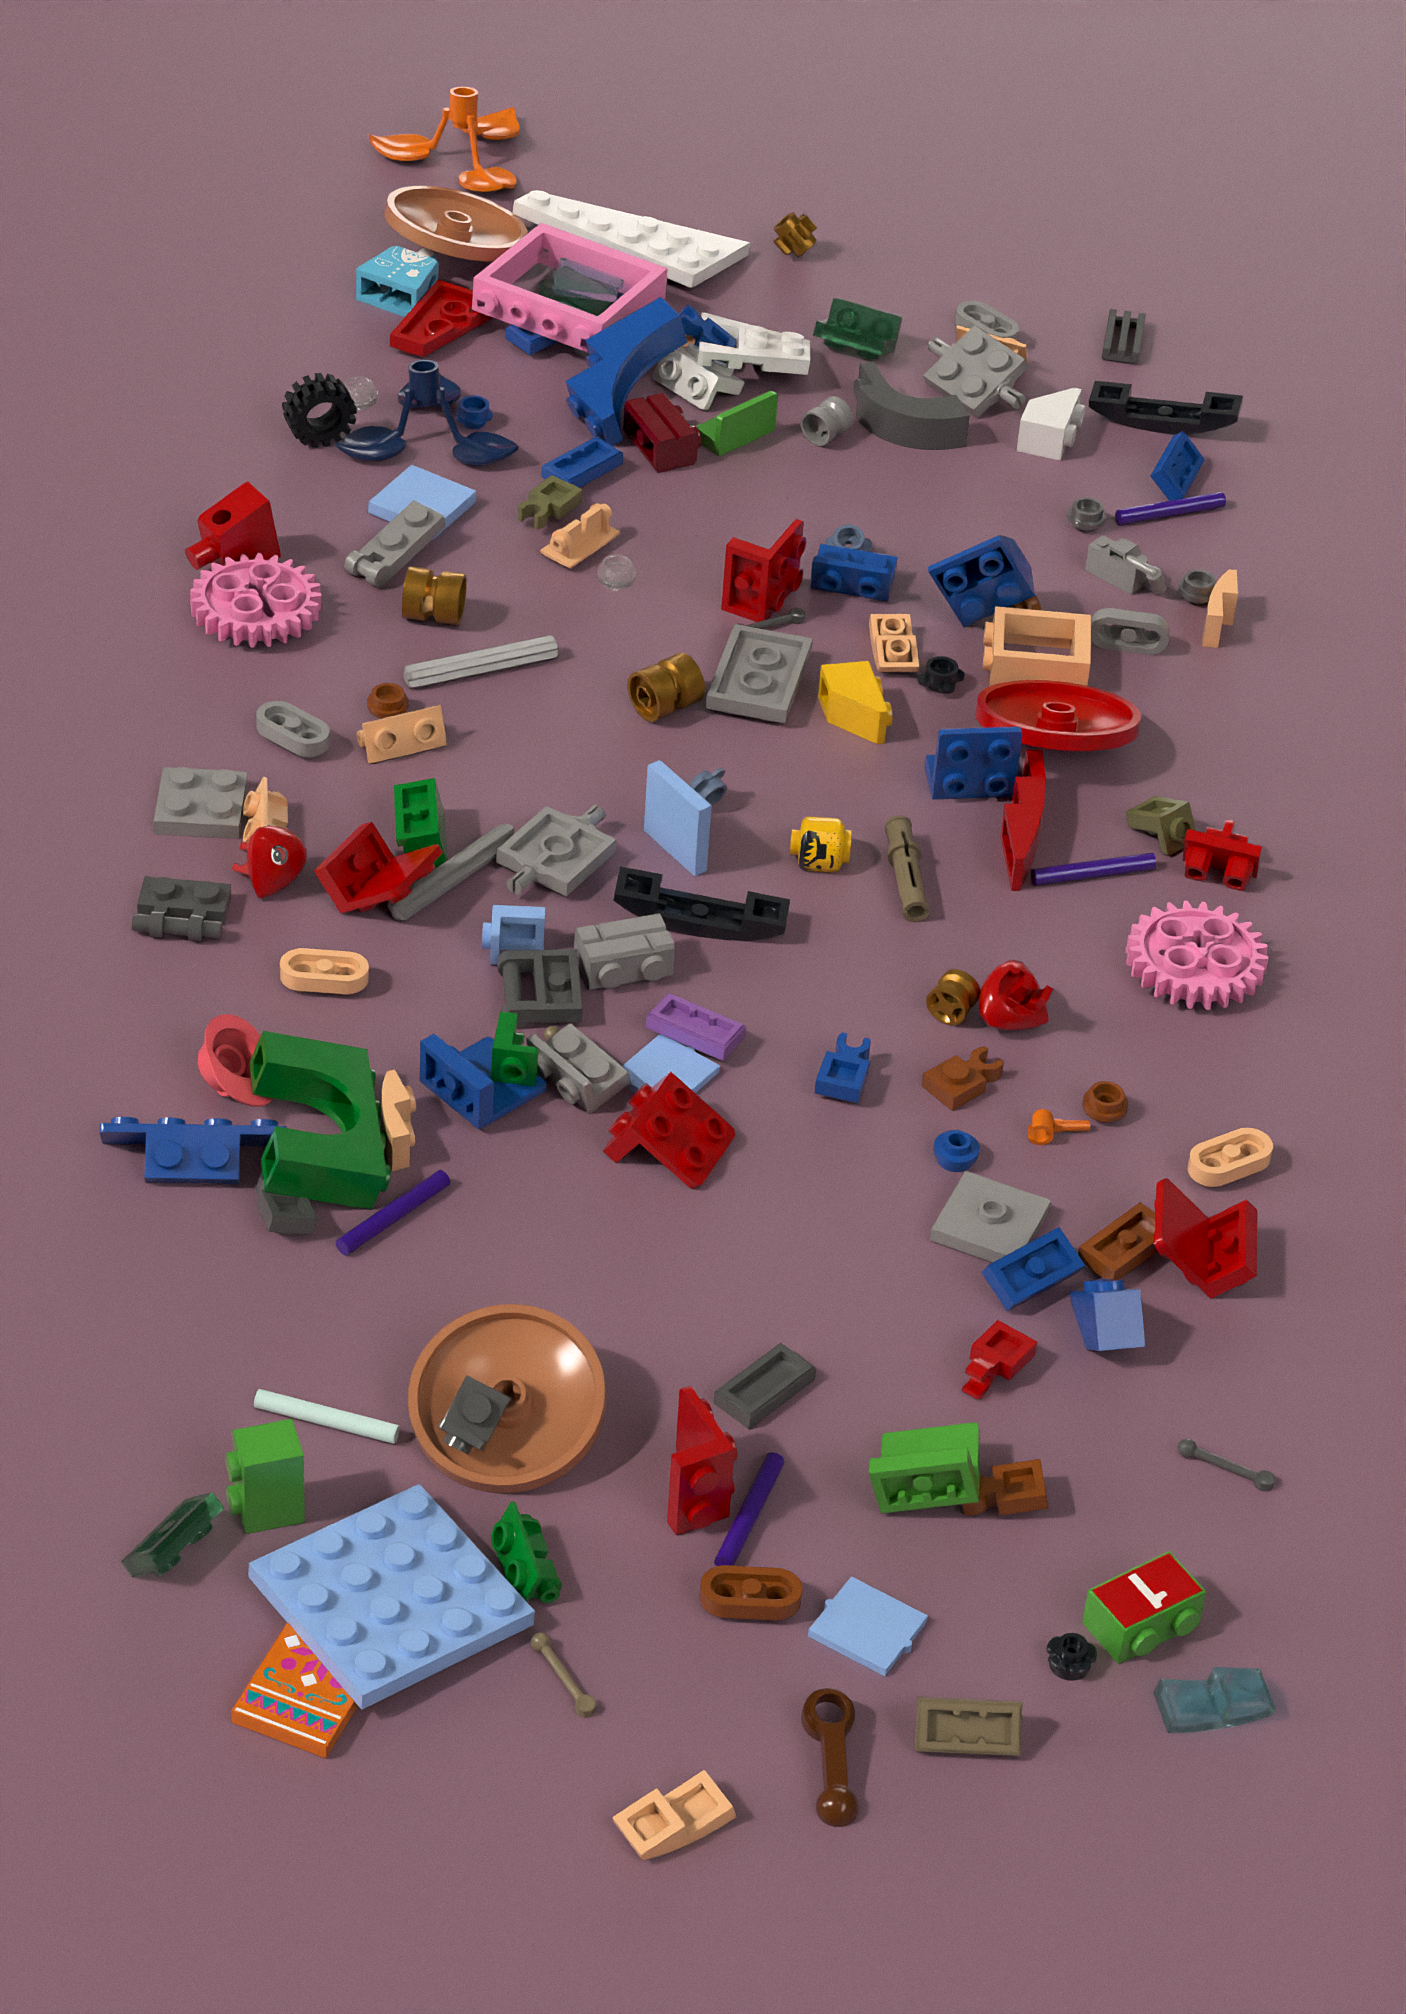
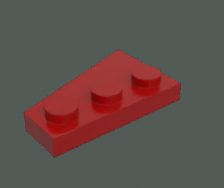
(437, 319)

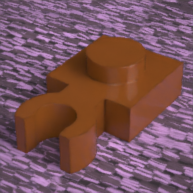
(959, 1081)
(1013, 1488)

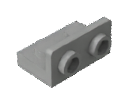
(579, 1068)

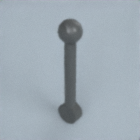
(795, 616)
(1262, 1479)

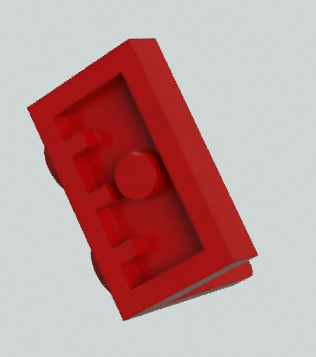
(762, 578)

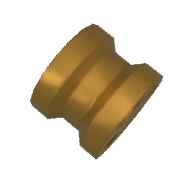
(953, 997)

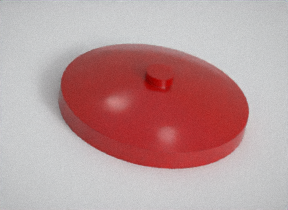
(1060, 714)

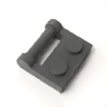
(554, 985)

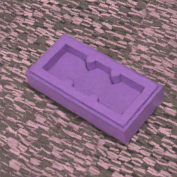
(695, 1026)

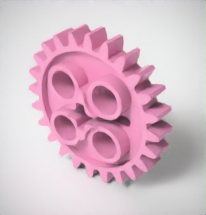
(255, 600)
(1196, 955)

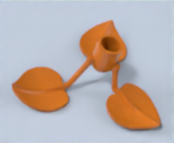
(464, 116)

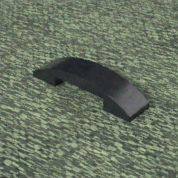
(1164, 416)
(698, 914)

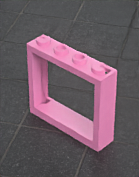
(501, 300)

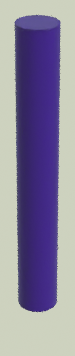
(1170, 508)
(1093, 869)
(392, 1212)
(750, 1510)

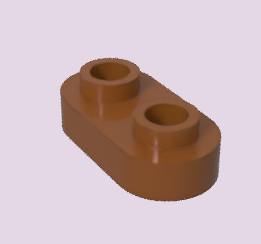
(750, 1592)

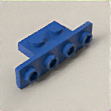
(189, 1151)

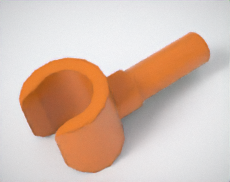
(1044, 1126)

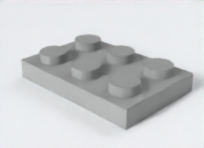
(759, 673)

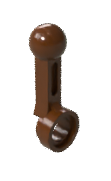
(836, 1803)

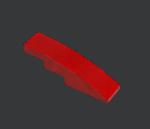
(1024, 819)

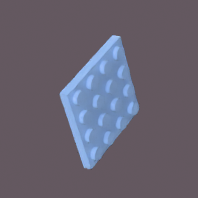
(390, 1595)

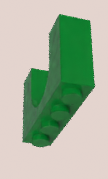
(341, 1084)

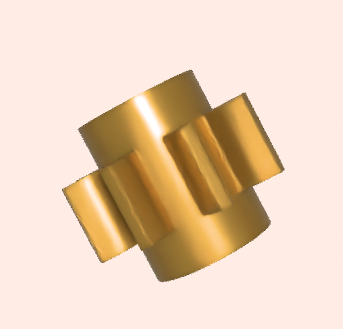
(795, 234)

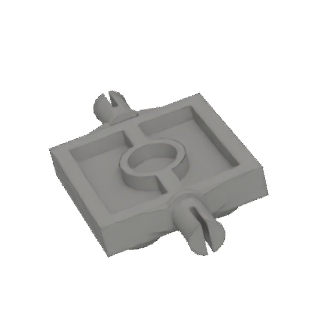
(976, 371)
(556, 850)

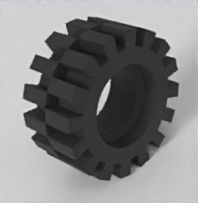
(312, 394)

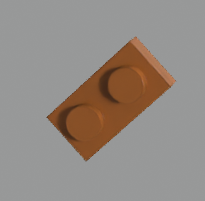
(1121, 1244)

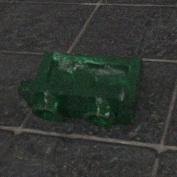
(860, 327)

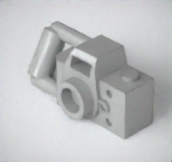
(1123, 566)

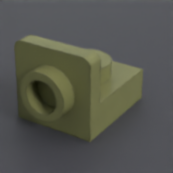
(1163, 817)

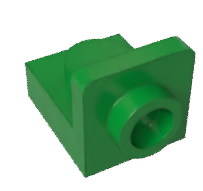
(510, 1058)

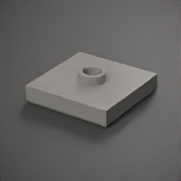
(989, 1218)

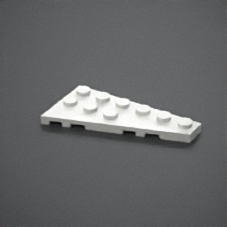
(686, 252)

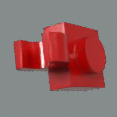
(995, 1352)

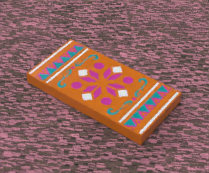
(294, 1698)

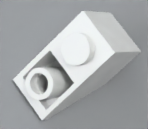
(1051, 424)

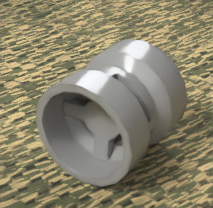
(826, 421)

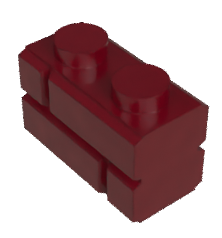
(661, 432)

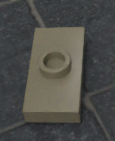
(968, 1725)

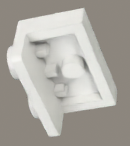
(694, 382)

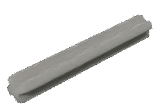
(480, 661)
(451, 872)

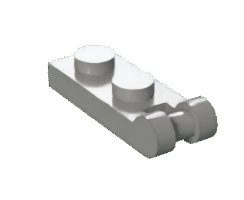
(395, 544)

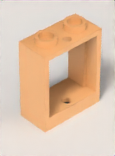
(1037, 629)

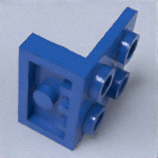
(974, 763)
(466, 1083)

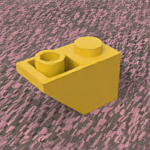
(855, 700)

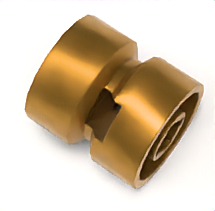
(434, 595)
(666, 686)

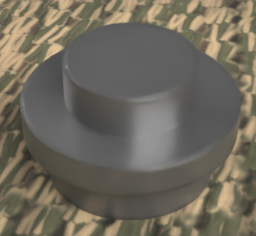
(1086, 514)
(1197, 586)

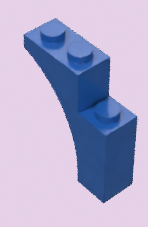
(618, 361)

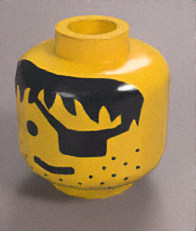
(821, 844)

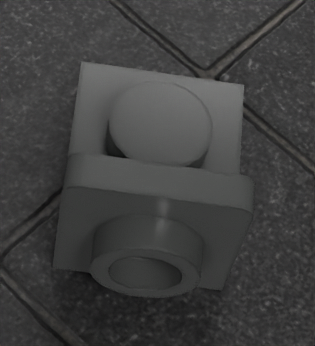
(473, 1416)

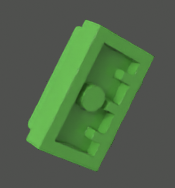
(927, 1468)

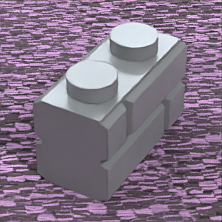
(624, 952)

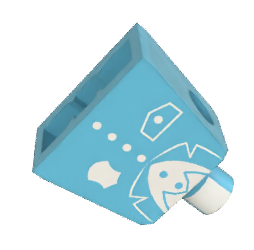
(396, 279)

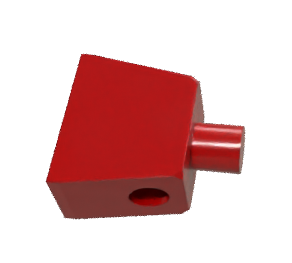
(235, 527)

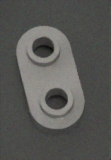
(986, 318)
(1129, 631)
(293, 729)

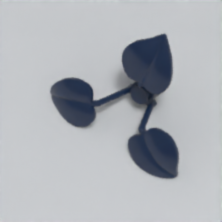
(426, 389)

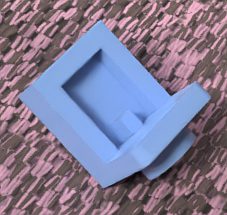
(513, 930)

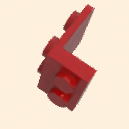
(367, 873)
(673, 1128)
(1209, 1251)
(700, 1468)

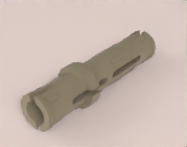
(905, 857)

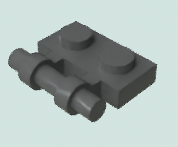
(182, 908)

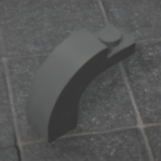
(908, 420)

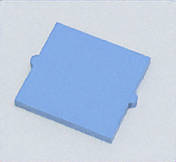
(668, 1055)
(867, 1626)

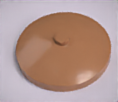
(453, 222)
(552, 1389)

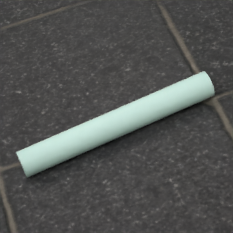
(326, 1416)

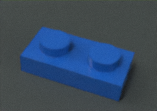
(1033, 1269)

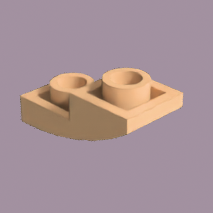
(893, 643)
(397, 1106)

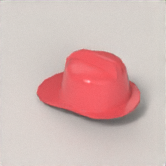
(226, 1058)

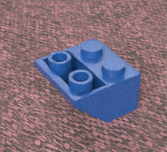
(984, 578)

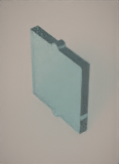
(585, 282)

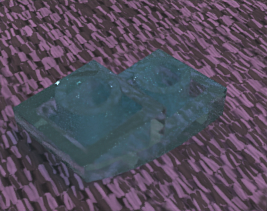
(1220, 1702)

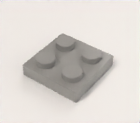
(200, 802)

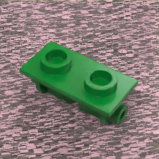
(519, 1547)

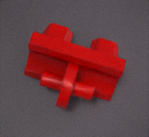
(1221, 851)

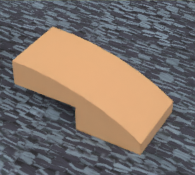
(1220, 608)
(672, 1821)

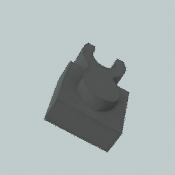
(285, 1213)

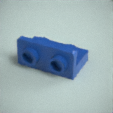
(853, 572)

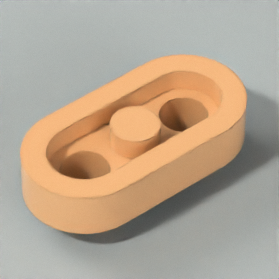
(324, 971)
(1230, 1157)

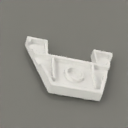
(759, 346)

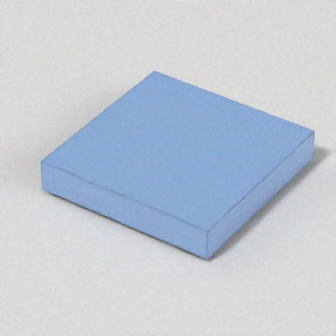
(425, 488)
(677, 818)

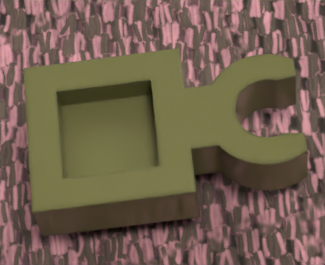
(550, 498)

